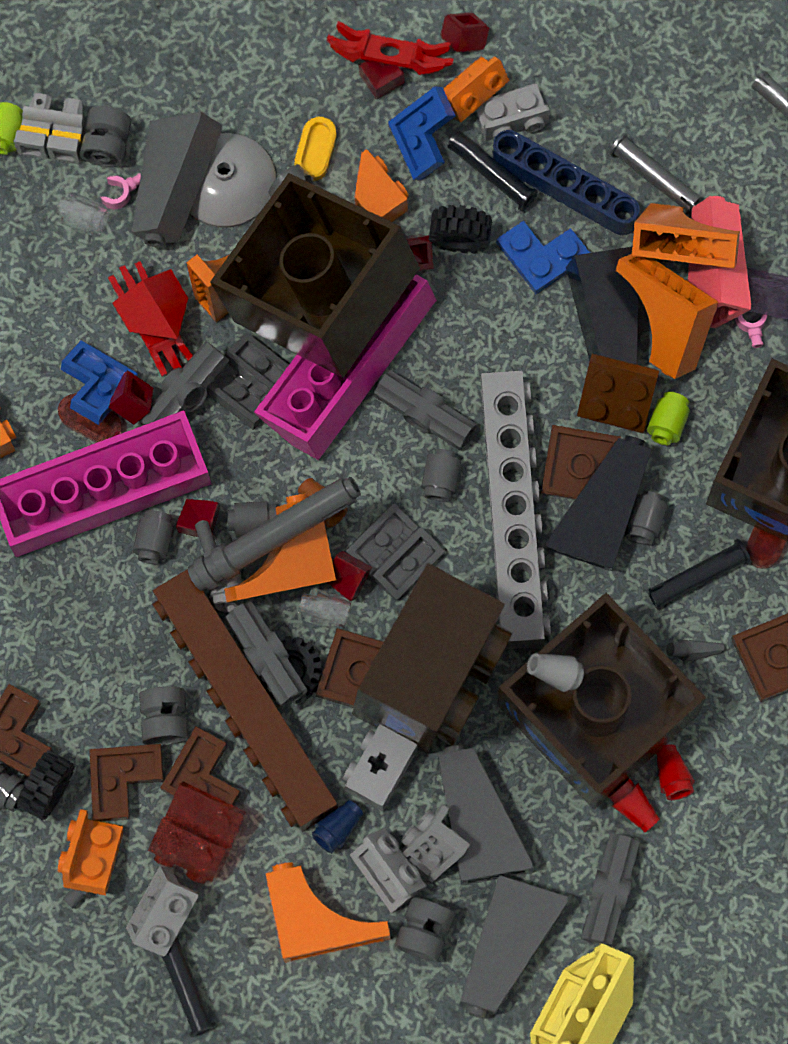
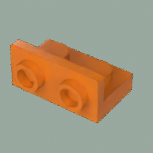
(475, 86)
(90, 854)

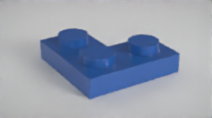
(415, 128)
(539, 263)
(100, 376)

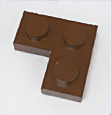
(17, 748)
(196, 766)
(113, 771)

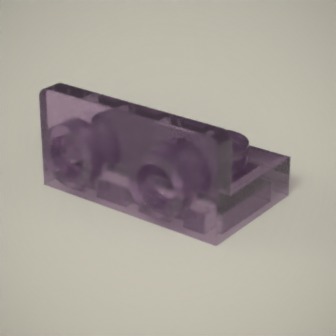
(768, 293)

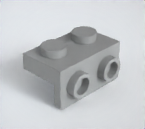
(387, 869)

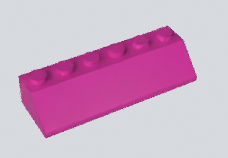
(314, 404)
(101, 483)

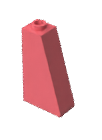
(723, 284)

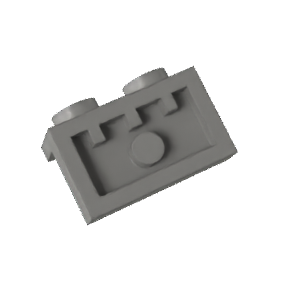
(513, 111)
(433, 845)
(161, 912)

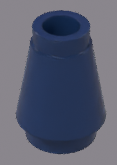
(336, 827)

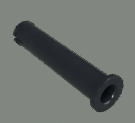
(492, 170)
(699, 574)
(187, 991)

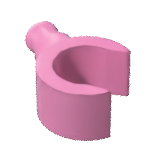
(127, 185)
(753, 329)

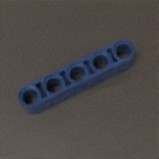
(559, 168)

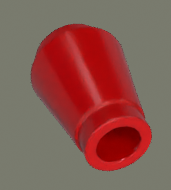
(673, 773)
(634, 805)

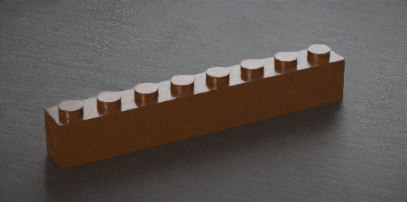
(245, 700)

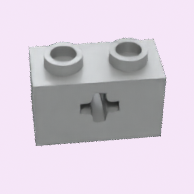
(380, 787)

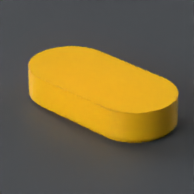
(316, 146)

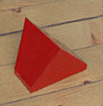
(154, 306)

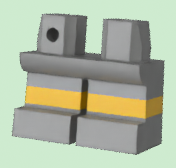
(51, 131)

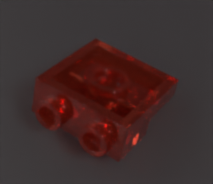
(196, 833)

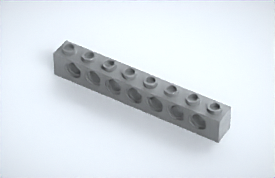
(499, 390)

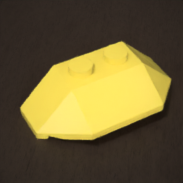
(588, 1000)

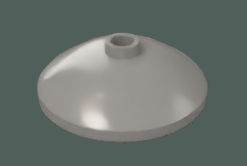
(241, 193)

